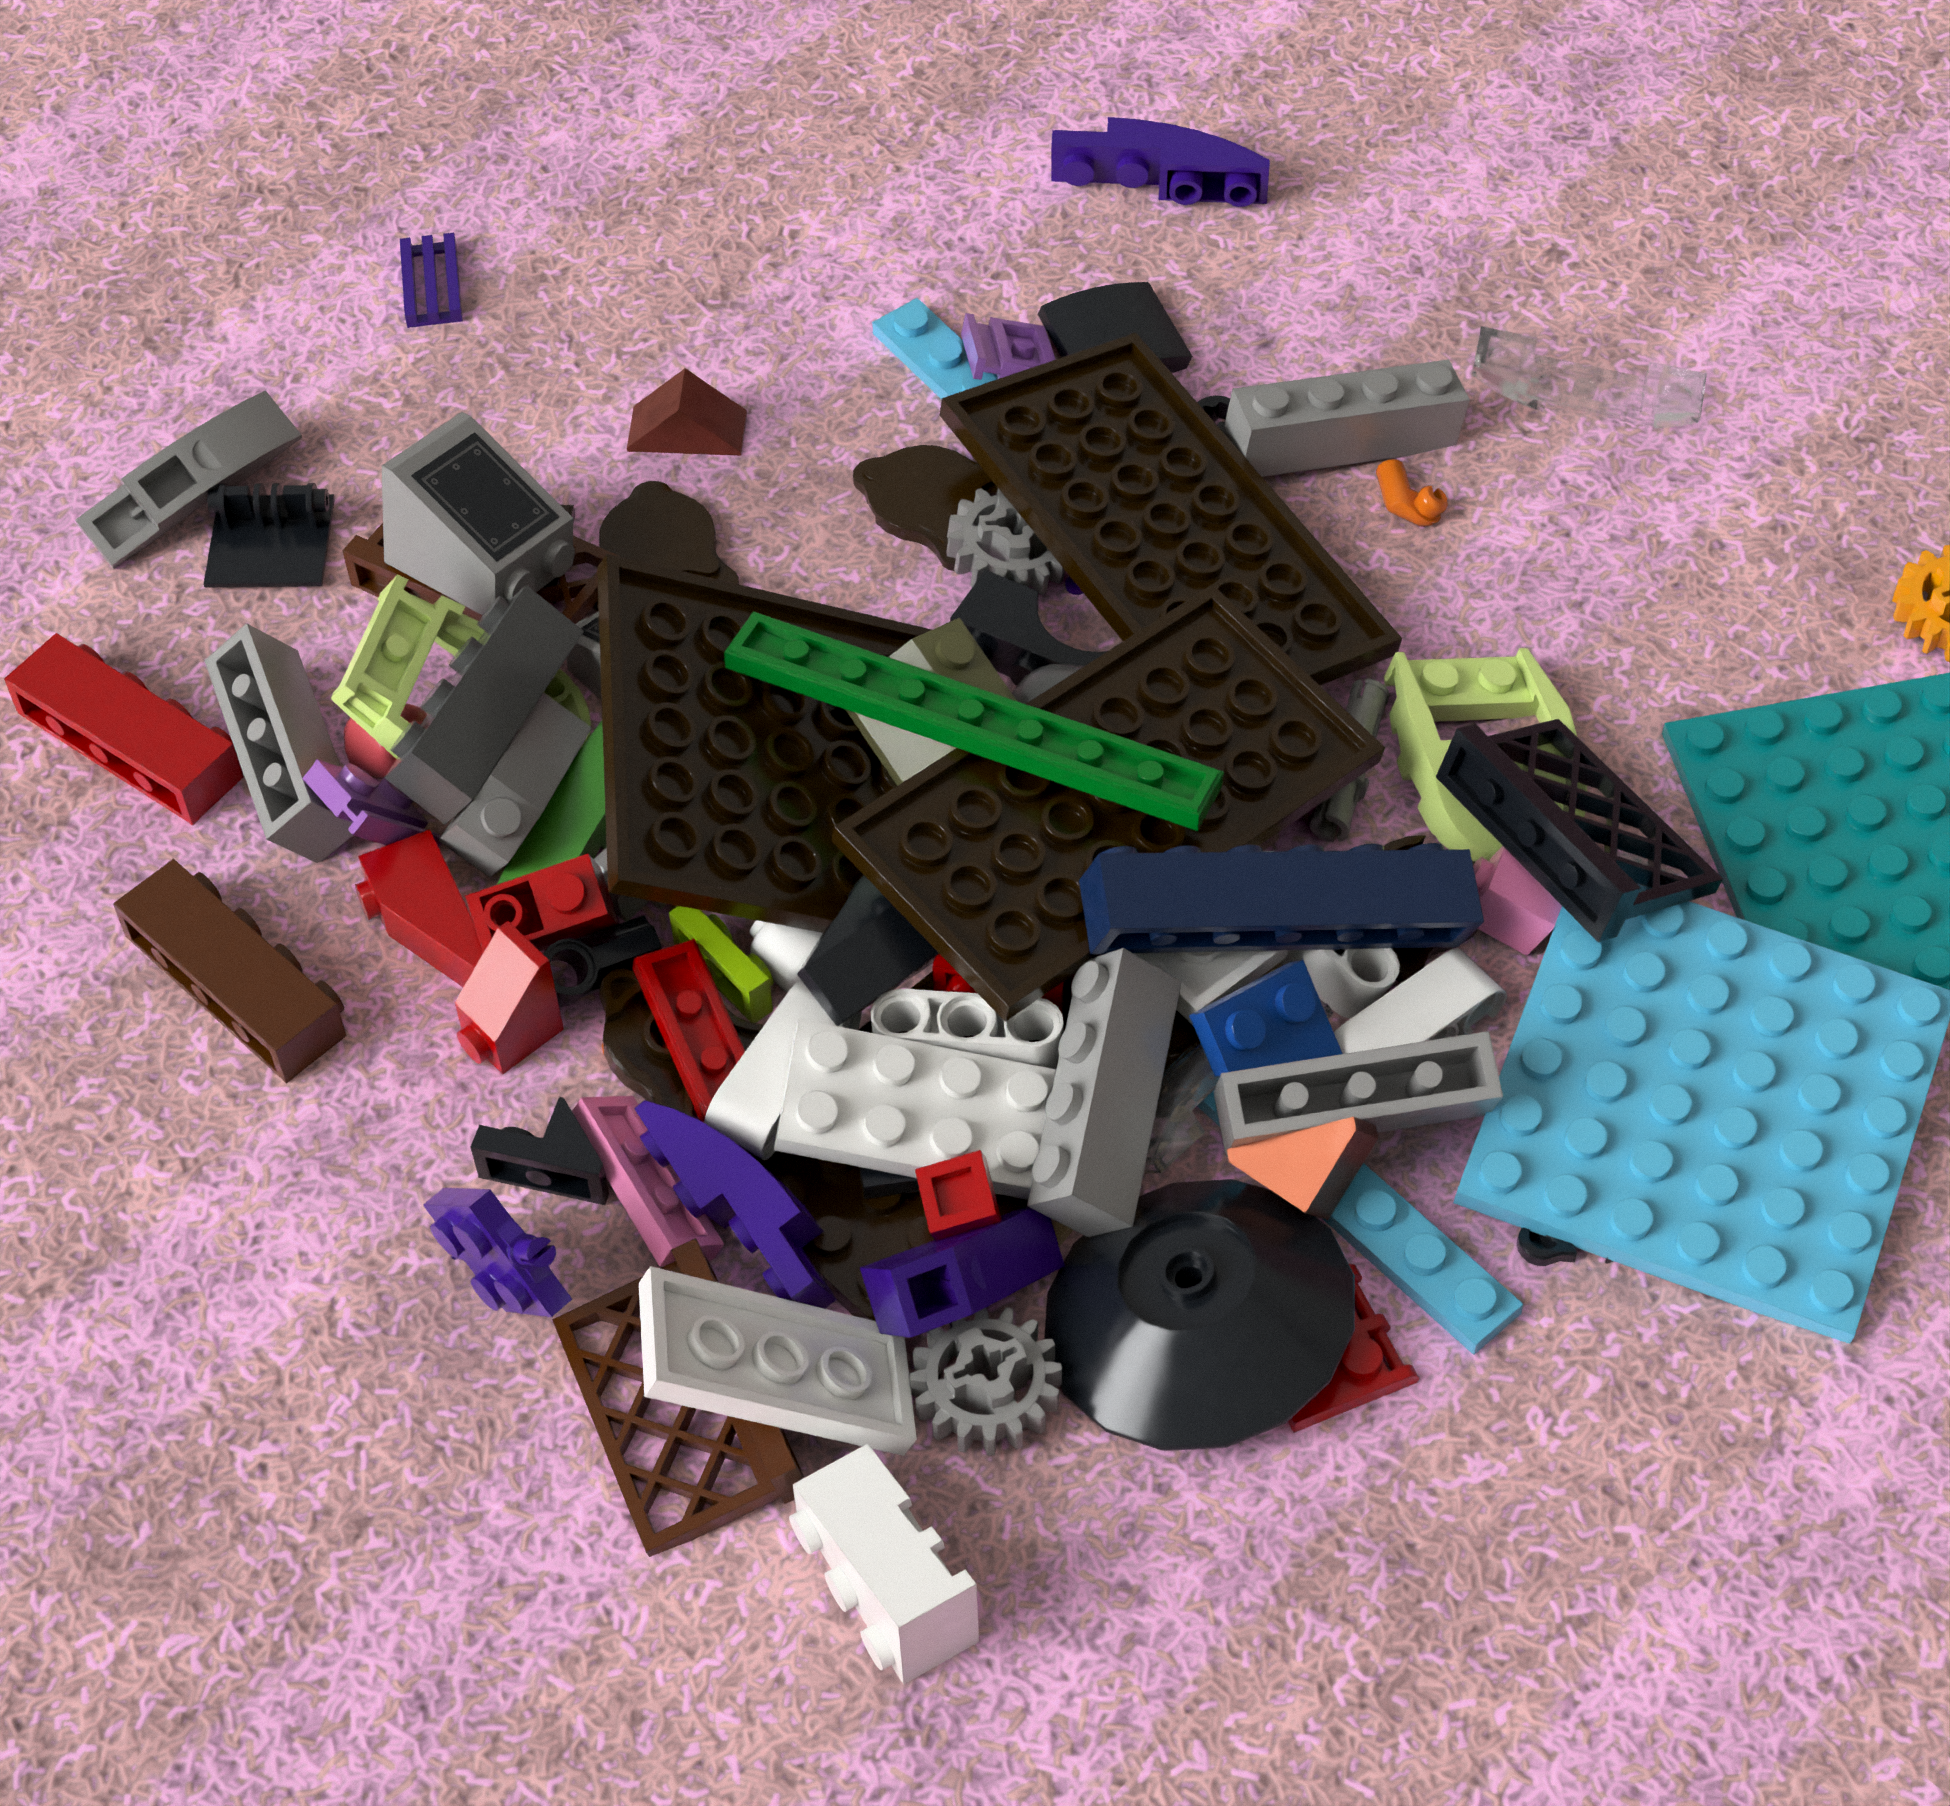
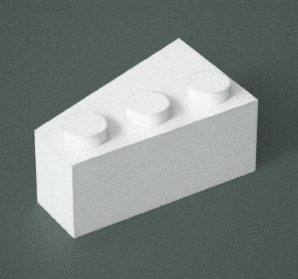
(885, 1565)

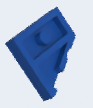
(1266, 1023)

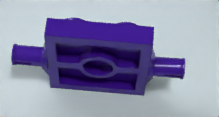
(506, 1261)

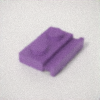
(1004, 346)
(373, 805)

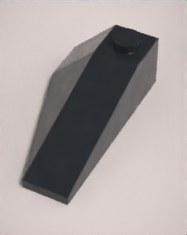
(863, 954)

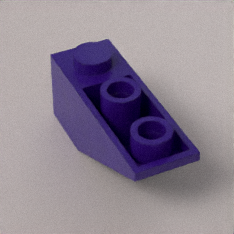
(960, 1273)

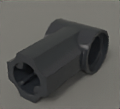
(601, 953)

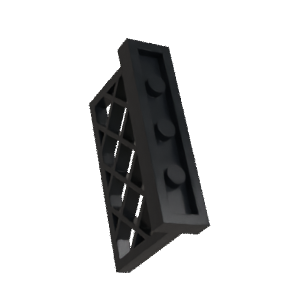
(1560, 845)

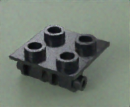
(268, 537)

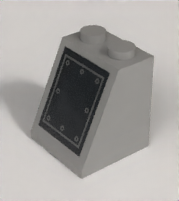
(471, 518)

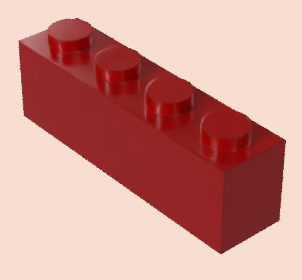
(125, 727)

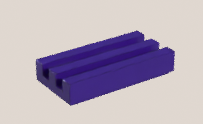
(428, 250)

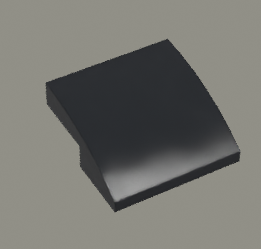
(1111, 313)

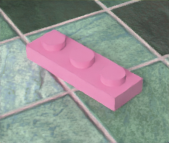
(640, 1181)

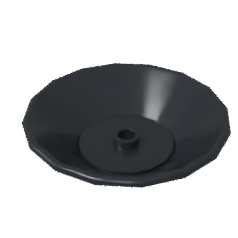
(1209, 1357)

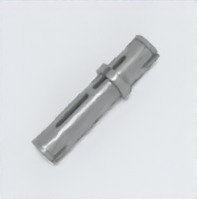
(1340, 806)

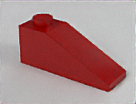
(420, 904)

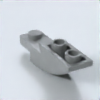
(181, 475)

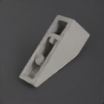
(517, 788)

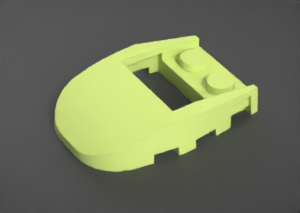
(395, 652)
(1460, 692)

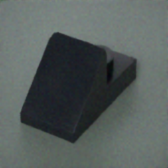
(555, 1164)

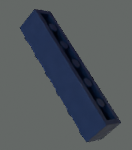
(1279, 899)

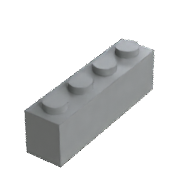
(1347, 417)
(277, 739)
(1382, 1086)
(1104, 1094)

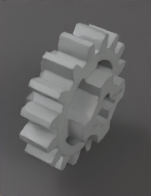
(999, 540)
(978, 1407)

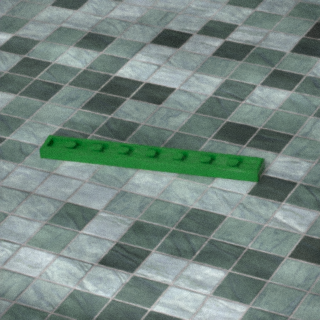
(975, 720)

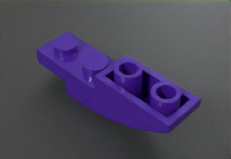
(1181, 160)
(738, 1193)

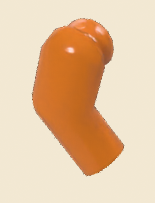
(1420, 507)

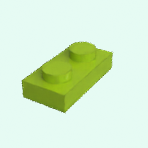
(737, 976)

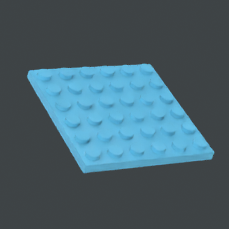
(1713, 1109)

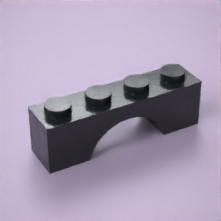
(1009, 631)

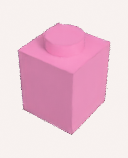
(1513, 902)

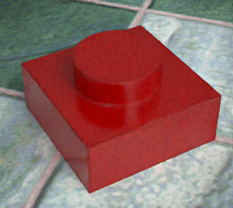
(958, 1195)

